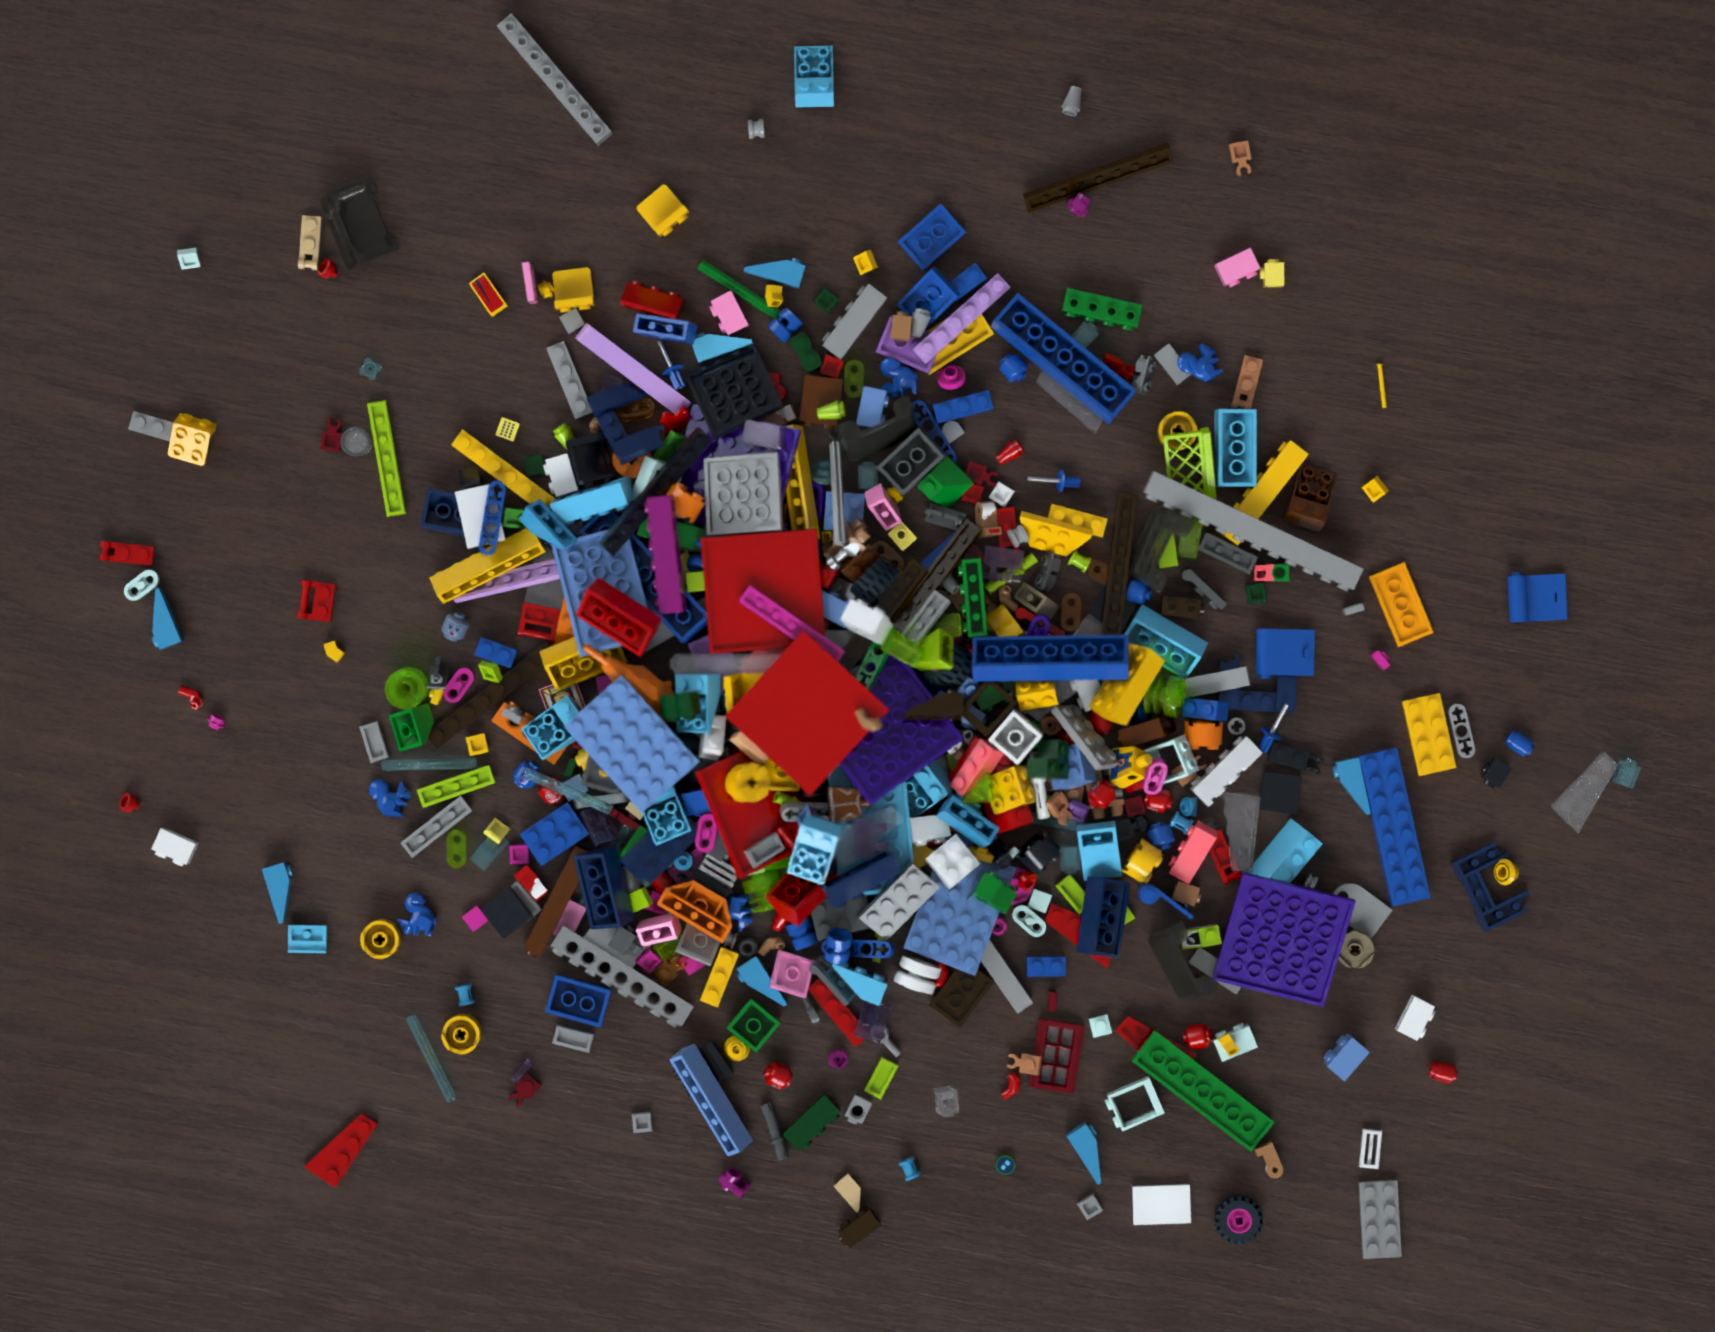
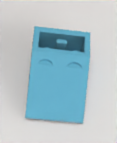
(814, 76)
(709, 692)
(548, 731)
(927, 788)
(667, 817)
(814, 849)
(1099, 850)
(866, 986)

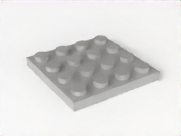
(743, 494)

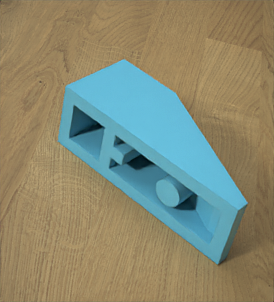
(713, 346)

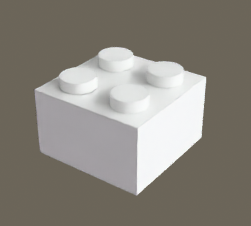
(866, 621)
(1016, 736)
(952, 862)

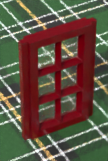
(1060, 1051)

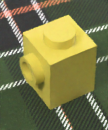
(1272, 273)
(901, 536)

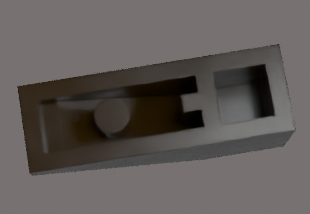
(942, 707)

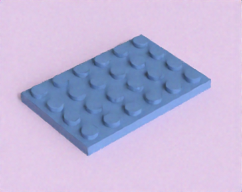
(580, 567)
(631, 743)
(954, 924)

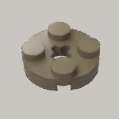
(1366, 949)

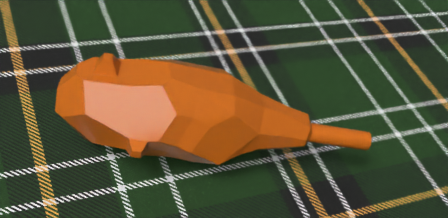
(638, 676)

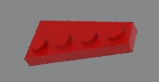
(1068, 925)
(1137, 1034)
(340, 1153)

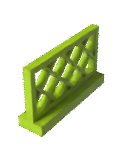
(1204, 453)

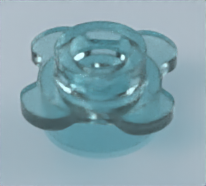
(365, 369)

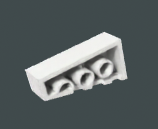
(1225, 770)

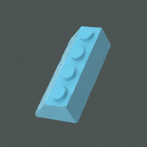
(1235, 447)
(593, 501)
(1168, 640)
(1286, 853)

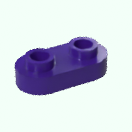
(820, 499)
(1037, 630)

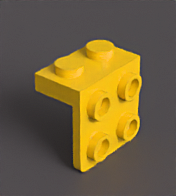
(662, 211)
(573, 289)
(190, 438)
(736, 687)
(1035, 694)
(1012, 789)

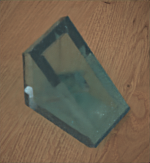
(488, 852)

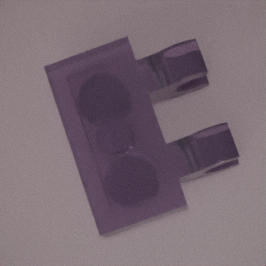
(864, 838)

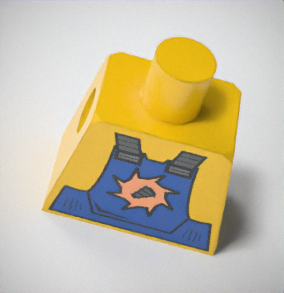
(1130, 767)

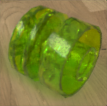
(396, 690)
(1166, 696)
(761, 885)

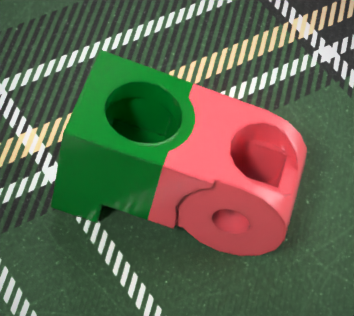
(1271, 572)

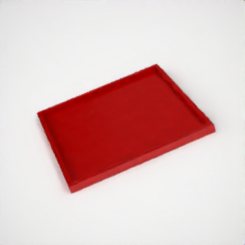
(775, 564)
(805, 712)
(743, 823)

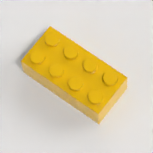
(568, 668)
(1120, 697)

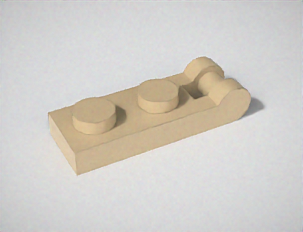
(310, 242)

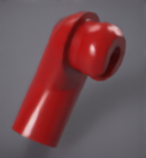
(943, 975)

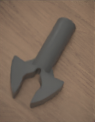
(811, 1010)

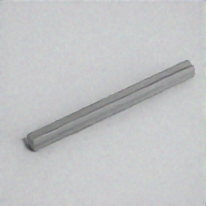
(837, 493)

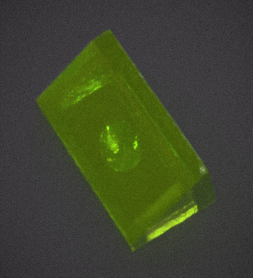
(1189, 544)
(949, 623)
(902, 648)

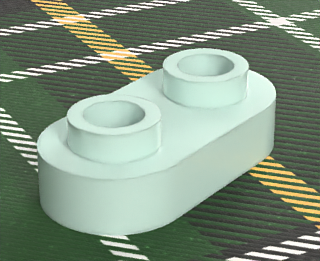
(142, 585)
(1029, 920)

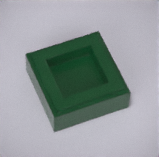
(826, 300)
(534, 465)
(1256, 593)
(570, 767)

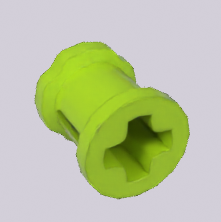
(1079, 561)

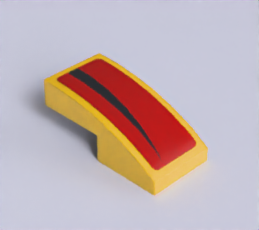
(488, 294)

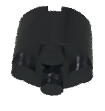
(1039, 852)

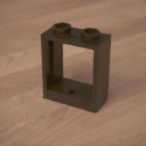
(978, 724)

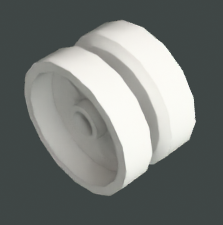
(917, 974)

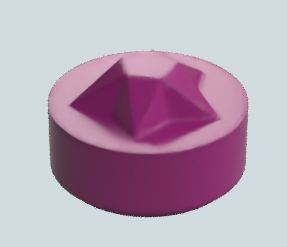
(838, 1059)

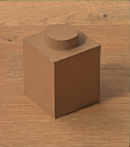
(901, 326)
(1186, 893)

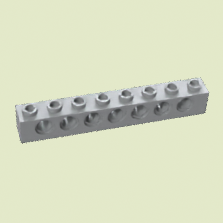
(554, 79)
(566, 936)

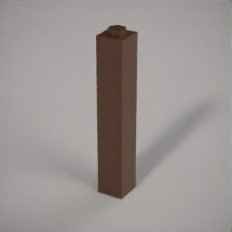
(554, 907)

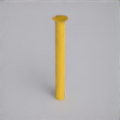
(1382, 387)

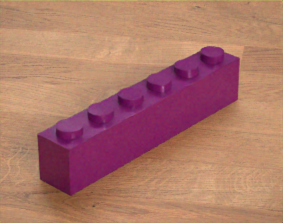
(666, 554)

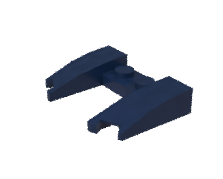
(624, 446)
(1258, 700)
(1487, 913)

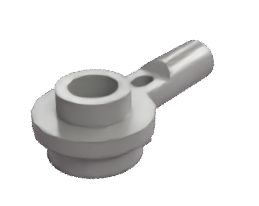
(889, 1044)

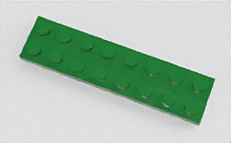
(1202, 1090)

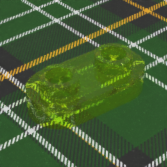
(853, 378)
(456, 848)

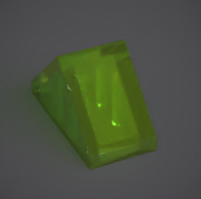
(982, 791)
(667, 948)

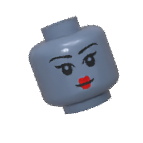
(455, 626)

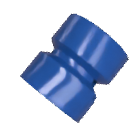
(780, 330)
(802, 934)
(838, 946)

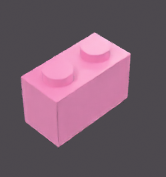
(1237, 267)
(729, 314)
(883, 507)
(658, 929)

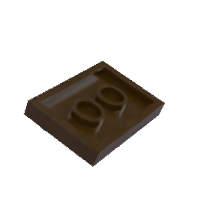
(961, 995)

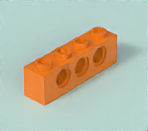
(516, 731)

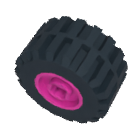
(875, 580)
(952, 678)
(1238, 1219)

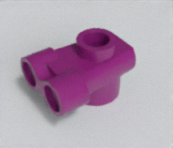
(1079, 205)
(731, 1182)

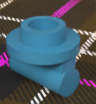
(1189, 806)
(684, 861)

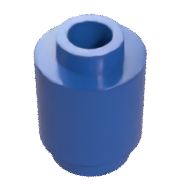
(1520, 743)

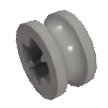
(1240, 730)
(1310, 882)
(730, 940)

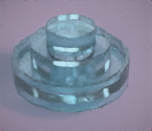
(821, 472)

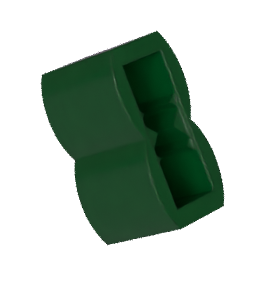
(802, 347)
(680, 705)

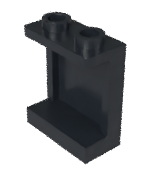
(590, 459)
(715, 1061)

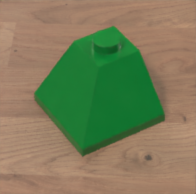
(945, 483)
(412, 726)

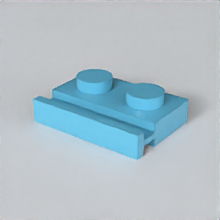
(307, 938)

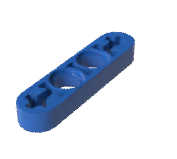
(936, 431)
(494, 518)
(858, 948)

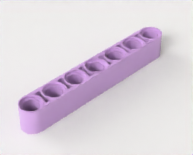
(631, 369)

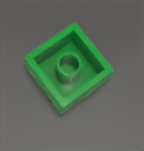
(753, 1024)

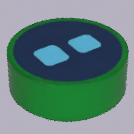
(1005, 1164)

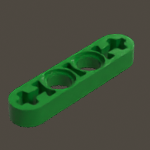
(869, 659)

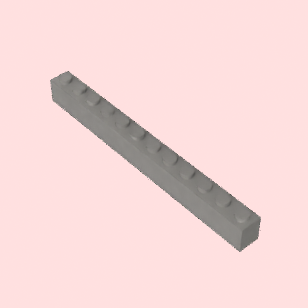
(1252, 530)

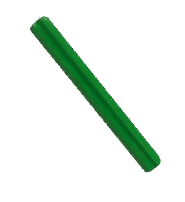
(738, 289)

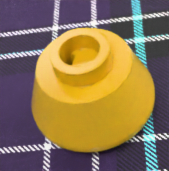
(1505, 871)
(730, 1051)

